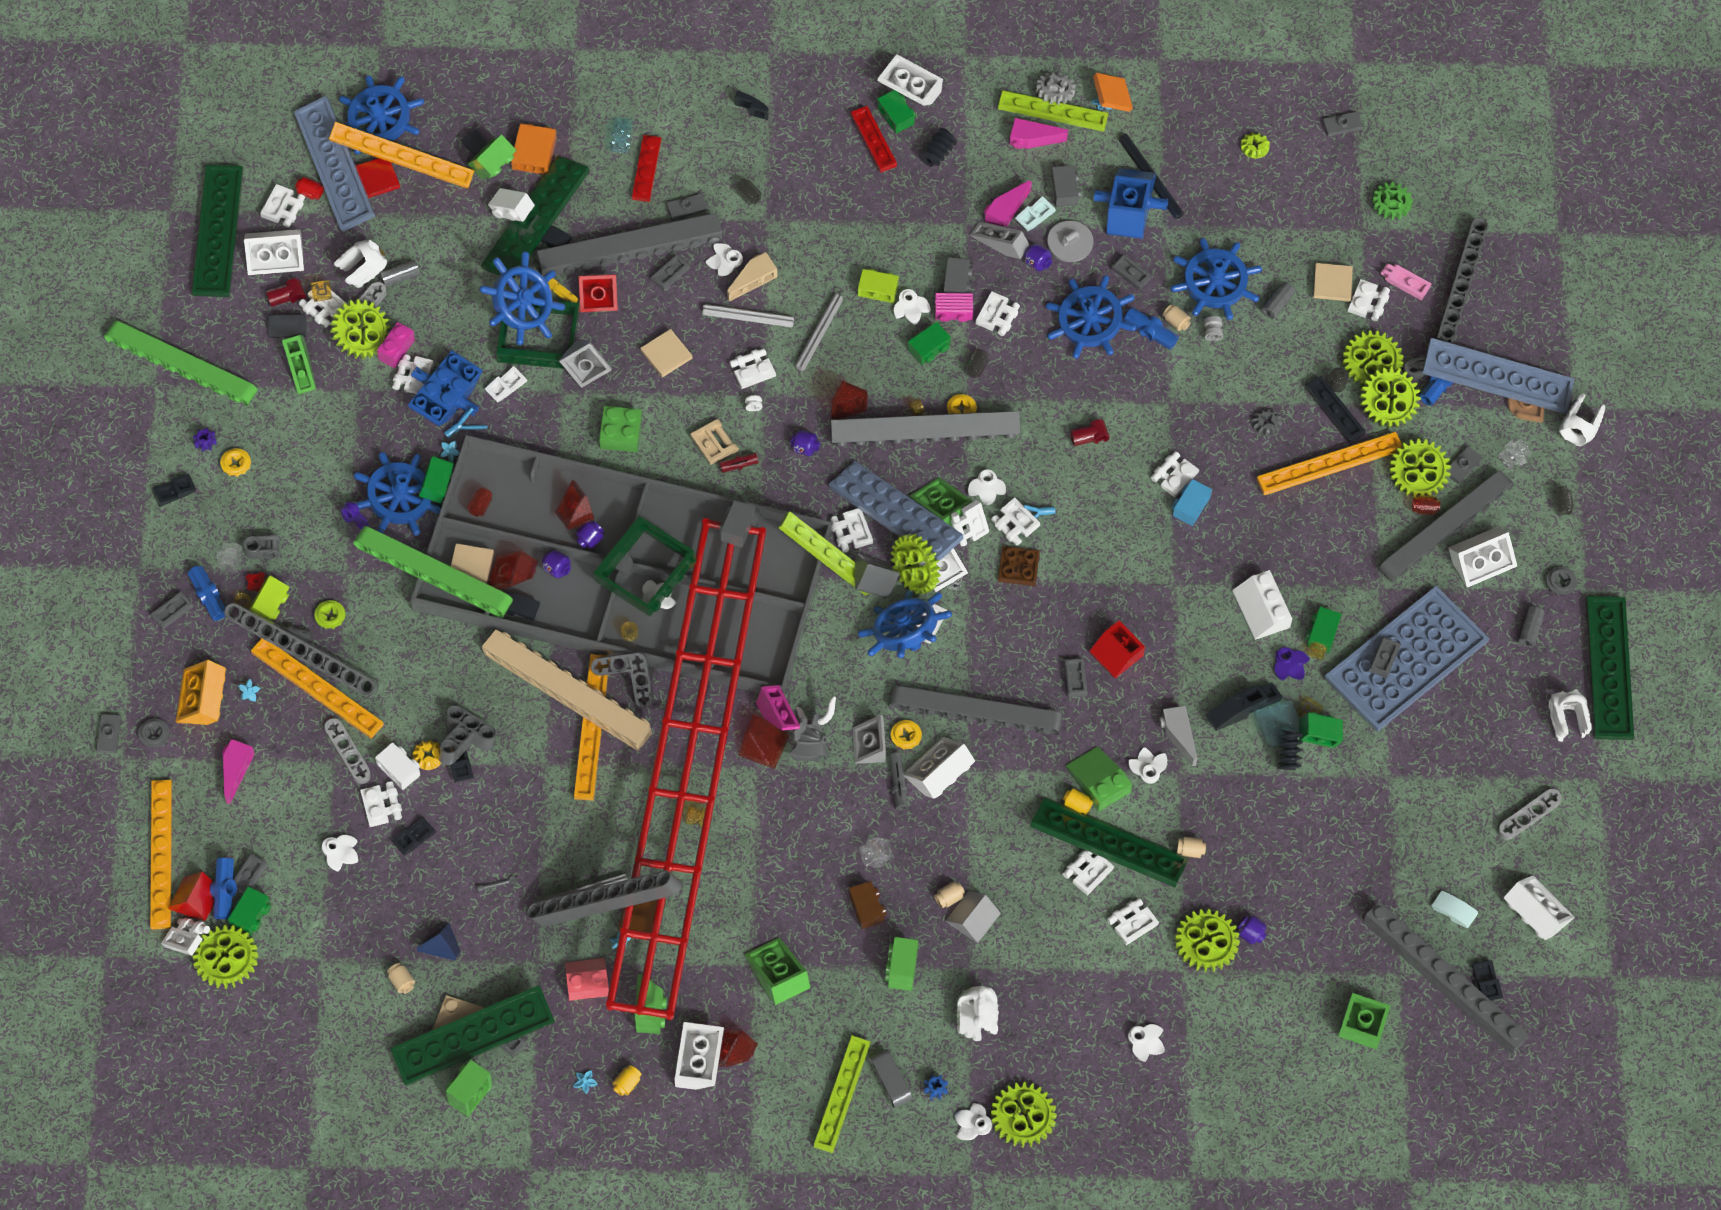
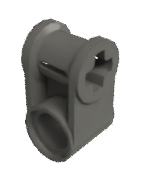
(263, 546)

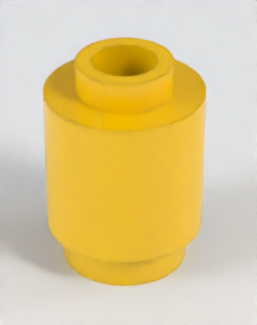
(1078, 801)
(626, 1080)

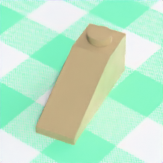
(755, 273)

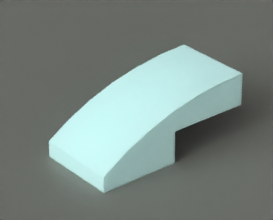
(1034, 215)
(1455, 908)

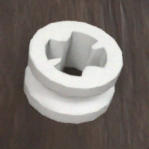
(753, 403)

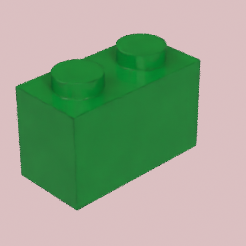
(896, 111)
(929, 343)
(436, 479)
(1324, 628)
(1321, 730)
(250, 911)

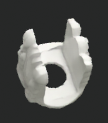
(374, 262)
(1572, 421)
(1572, 701)
(977, 1010)

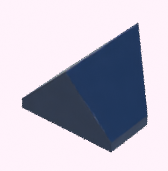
(441, 944)

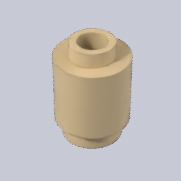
(1177, 317)
(1191, 847)
(949, 894)
(401, 978)

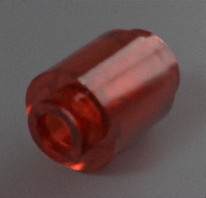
(480, 502)
(1426, 505)

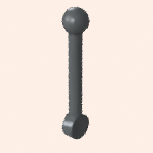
(512, 880)

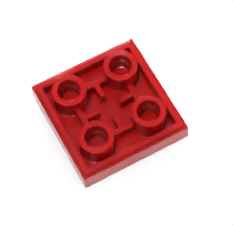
(378, 177)

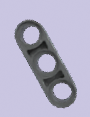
(890, 1076)

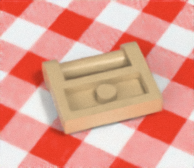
(710, 446)

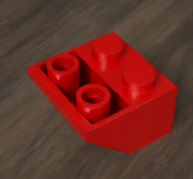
(1117, 649)

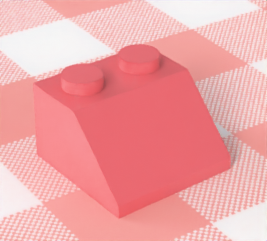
(586, 979)

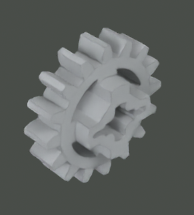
(1054, 88)

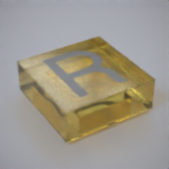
(321, 290)
(1309, 705)

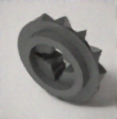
(1268, 429)
(1565, 575)
(153, 725)

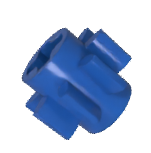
(939, 1090)

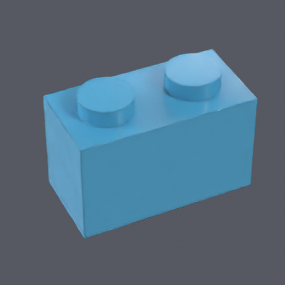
(1192, 502)

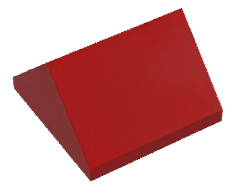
(598, 293)
(194, 897)

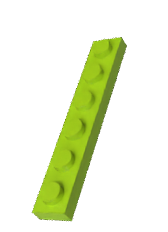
(1060, 113)
(819, 547)
(842, 1094)

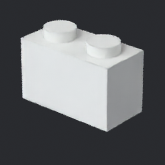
(511, 205)
(398, 765)

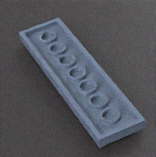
(334, 165)
(1498, 375)
(894, 509)

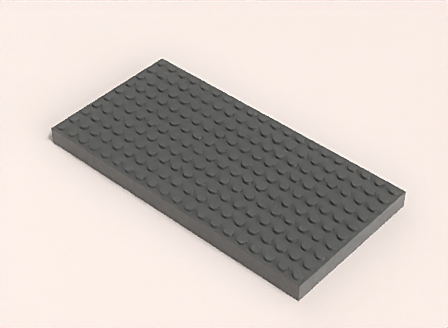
(588, 616)

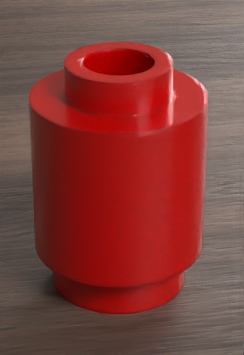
(309, 188)

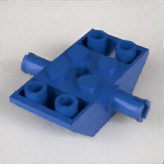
(1130, 202)
(446, 389)

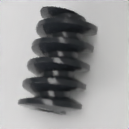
(938, 148)
(1289, 750)

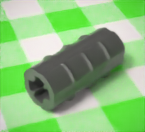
(399, 273)
(1278, 300)
(1531, 627)

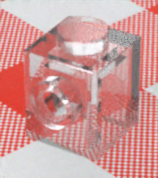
(230, 557)

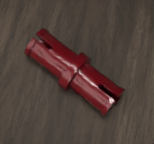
(751, 460)

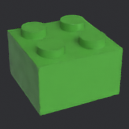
(491, 157)
(620, 429)
(901, 963)
(1364, 1021)
(468, 1087)

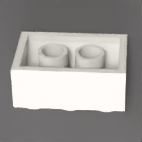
(911, 80)
(274, 252)
(1483, 556)
(1262, 605)
(939, 767)
(1538, 907)
(698, 1056)

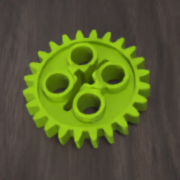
(343, 328)
(1362, 347)
(1406, 399)
(1418, 452)
(912, 550)
(1198, 925)
(238, 967)
(1039, 1107)

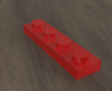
(873, 139)
(646, 168)

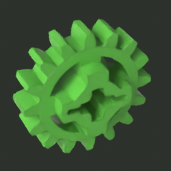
(1392, 205)

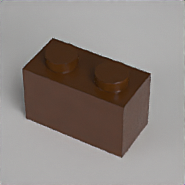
(866, 905)

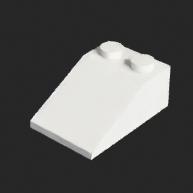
(950, 569)

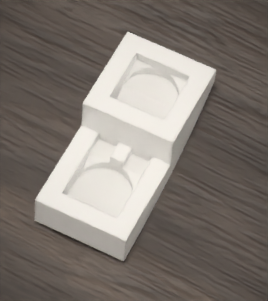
(504, 386)

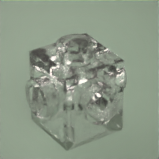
(1514, 454)
(876, 852)

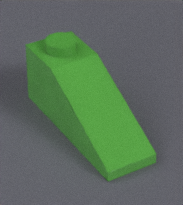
(299, 363)

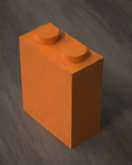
(534, 149)

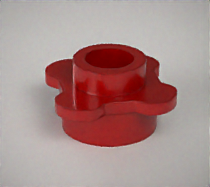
(252, 586)

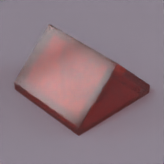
(848, 401)
(574, 507)

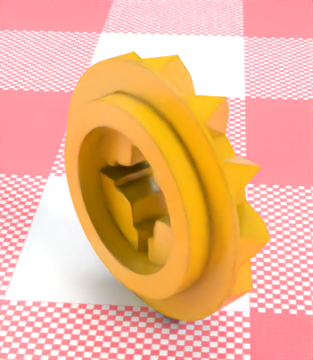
(966, 401)
(235, 454)
(909, 727)
(429, 762)

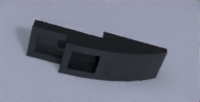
(1242, 704)

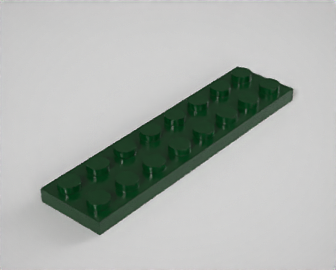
(549, 200)
(217, 231)
(1610, 668)
(1109, 842)
(472, 1035)

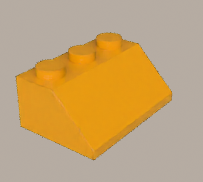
(201, 693)

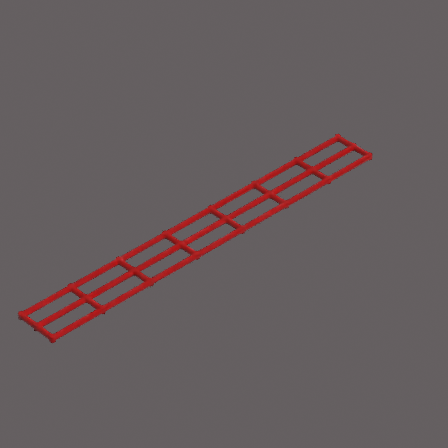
(681, 795)

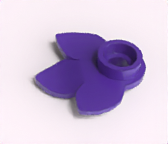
(350, 513)
(1292, 666)

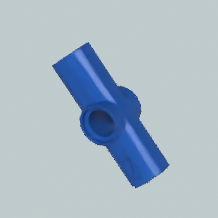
(1151, 328)
(1434, 390)
(207, 592)
(223, 888)

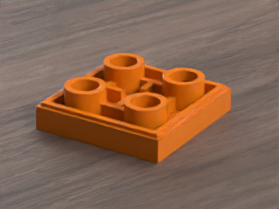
(1112, 92)

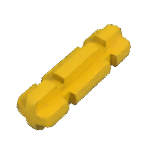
(561, 291)

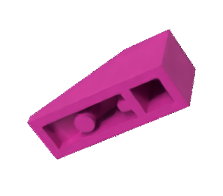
(1032, 134)
(1006, 205)
(776, 708)
(235, 764)

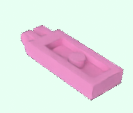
(1406, 281)

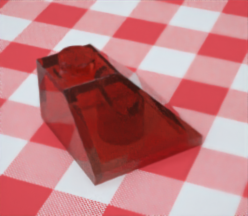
(512, 569)
(763, 742)
(736, 1048)

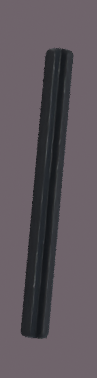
(1143, 165)

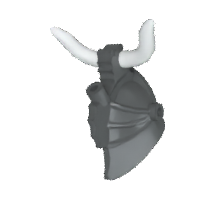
(809, 738)

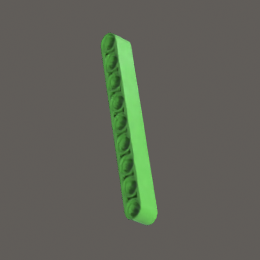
(180, 362)
(433, 571)

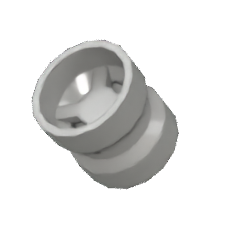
(1213, 328)

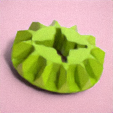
(1250, 150)
(325, 608)

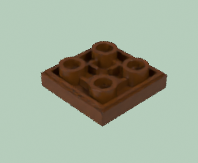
(1018, 566)
(642, 916)

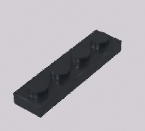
(1335, 409)

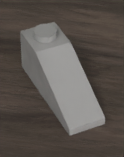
(1002, 239)
(1178, 730)

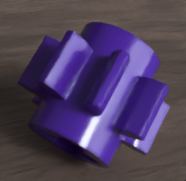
(207, 443)

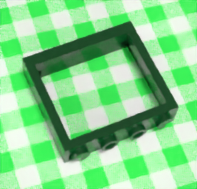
(535, 358)
(621, 549)

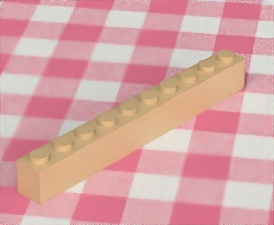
(567, 690)

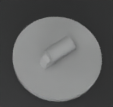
(1070, 241)

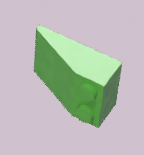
(941, 499)
(1100, 778)
(778, 971)
(654, 999)

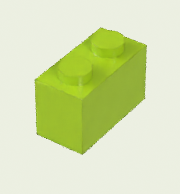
(878, 285)
(270, 597)

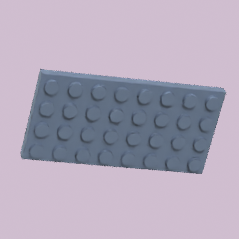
(1433, 643)

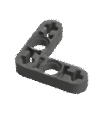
(629, 665)

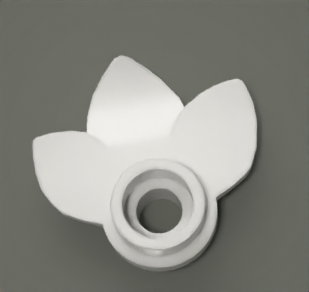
(722, 259)
(911, 309)
(987, 489)
(649, 590)
(1148, 763)
(342, 853)
(1148, 1043)
(970, 1120)

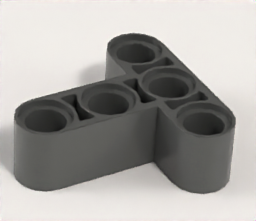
(465, 731)

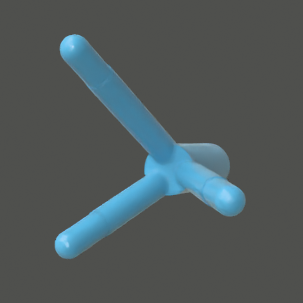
(458, 426)
(1040, 511)

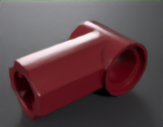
(290, 292)
(1094, 432)

